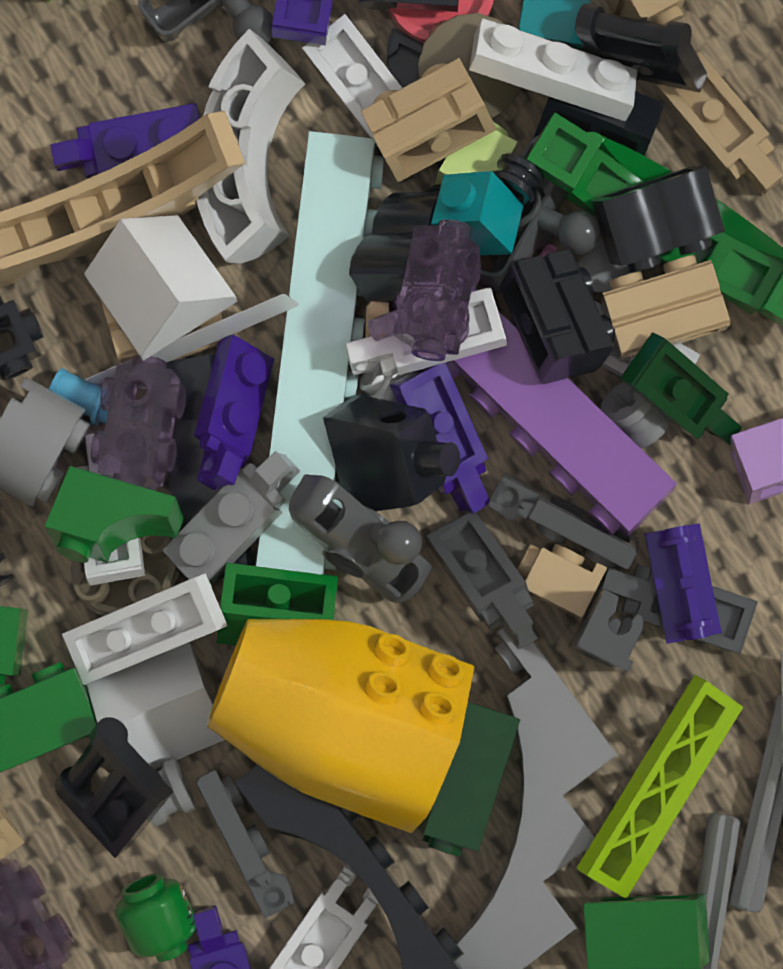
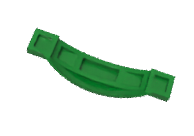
(592, 166)

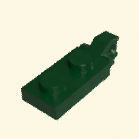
(679, 390)

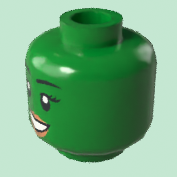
(155, 917)

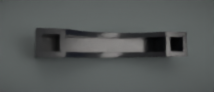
(333, 829)

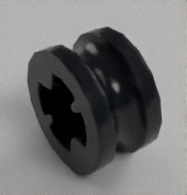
(519, 176)

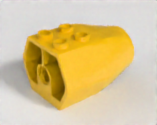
(345, 714)

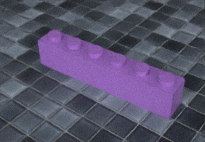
(569, 431)

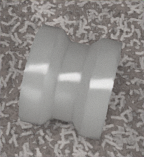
(634, 415)
(182, 797)

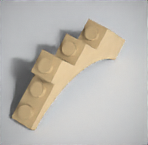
(149, 185)

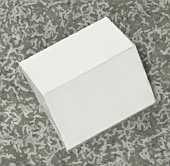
(157, 282)
(160, 704)

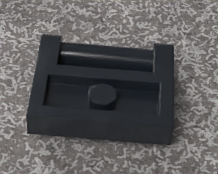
(655, 50)
(125, 799)

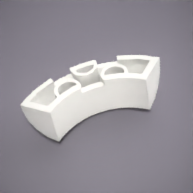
(254, 92)

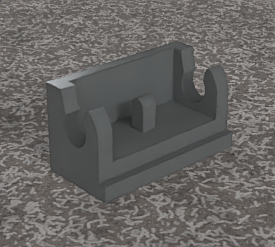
(599, 636)

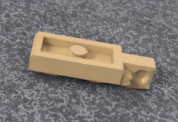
(725, 129)

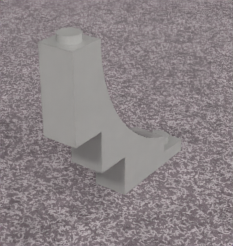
(556, 753)

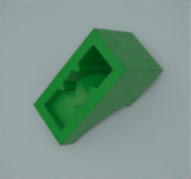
(102, 513)

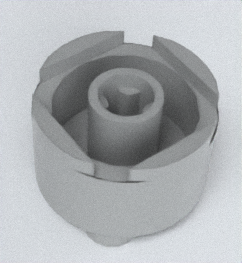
(34, 440)

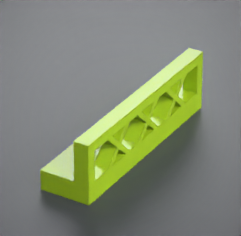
(660, 787)

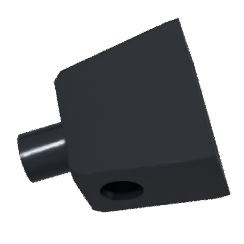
(388, 452)

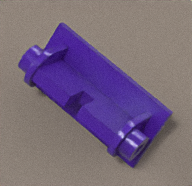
(683, 583)

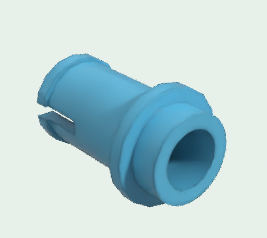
(82, 393)

